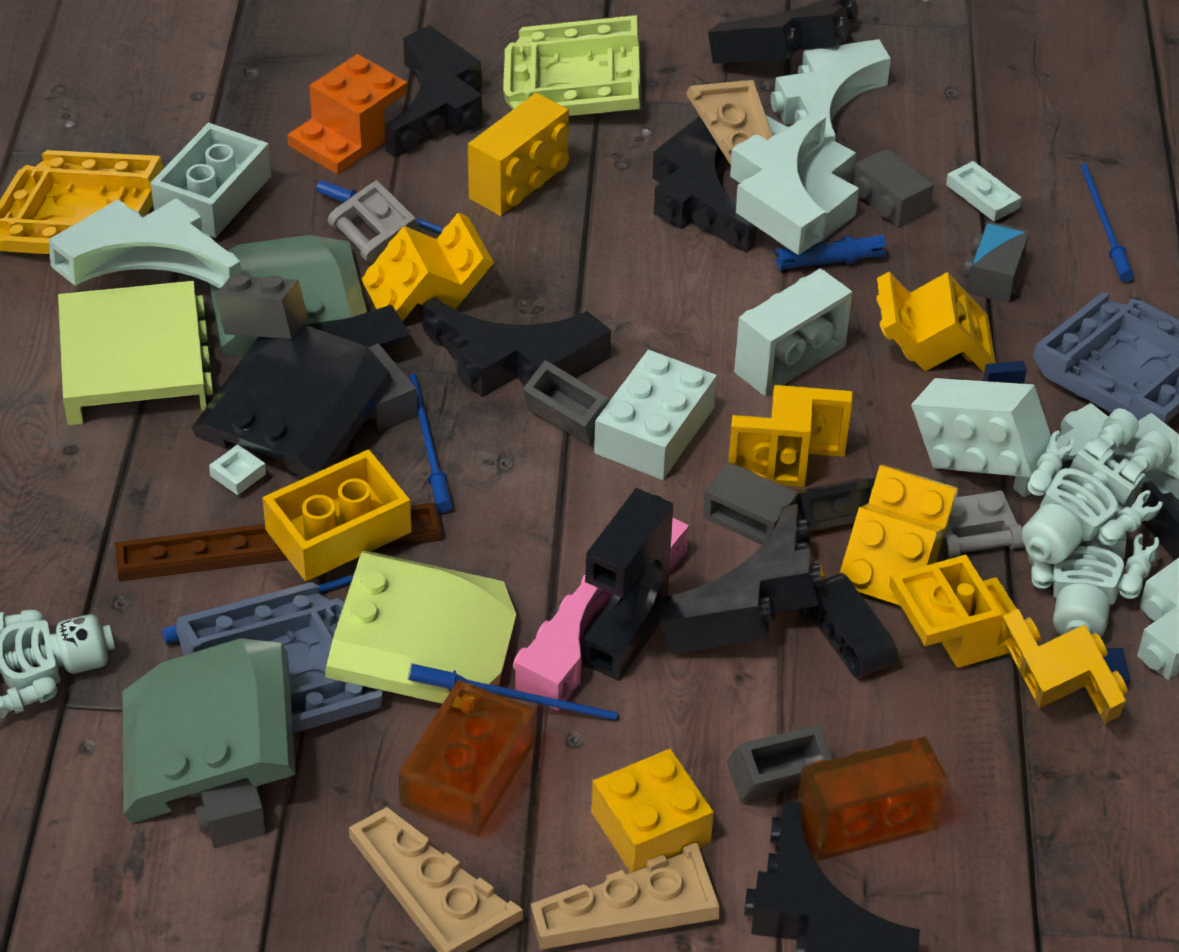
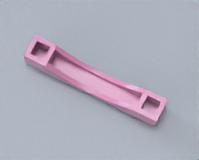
(553, 659)

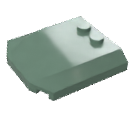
(324, 275)
(206, 725)

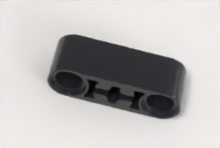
(853, 628)

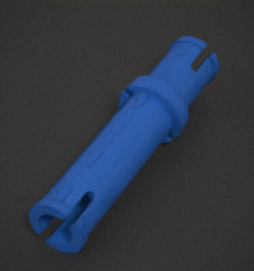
(845, 250)

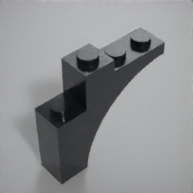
(782, 34)
(446, 95)
(691, 189)
(498, 352)
(745, 599)
(803, 905)

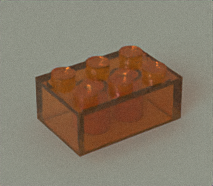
(467, 757)
(871, 798)

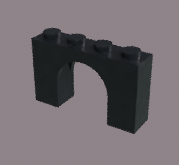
(634, 566)

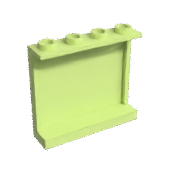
(132, 346)

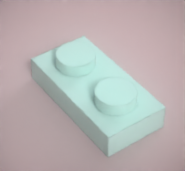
(983, 191)

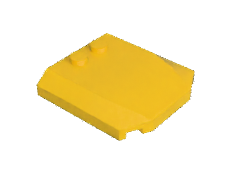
(69, 189)

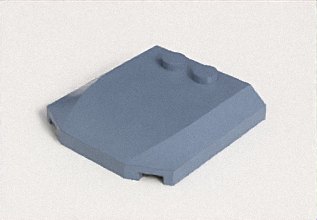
(1129, 370)
(306, 628)

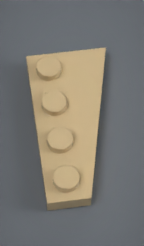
(730, 112)
(431, 887)
(649, 899)

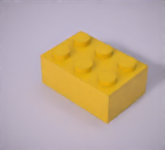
(518, 154)
(337, 515)

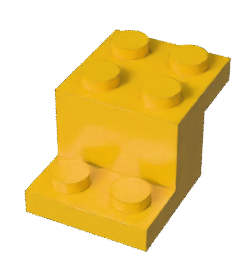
(425, 267)
(934, 322)
(799, 425)
(897, 530)
(954, 607)
(1064, 665)

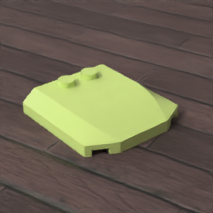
(577, 65)
(419, 616)

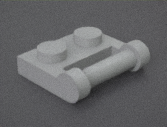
(380, 212)
(981, 524)

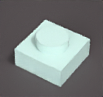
(237, 469)

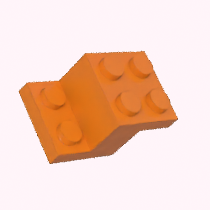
(347, 113)

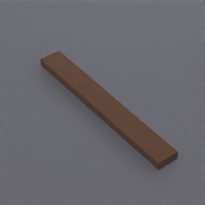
(234, 548)

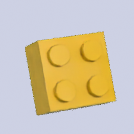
(651, 810)

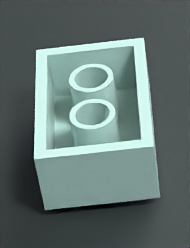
(214, 175)
(792, 331)
(655, 414)
(982, 426)

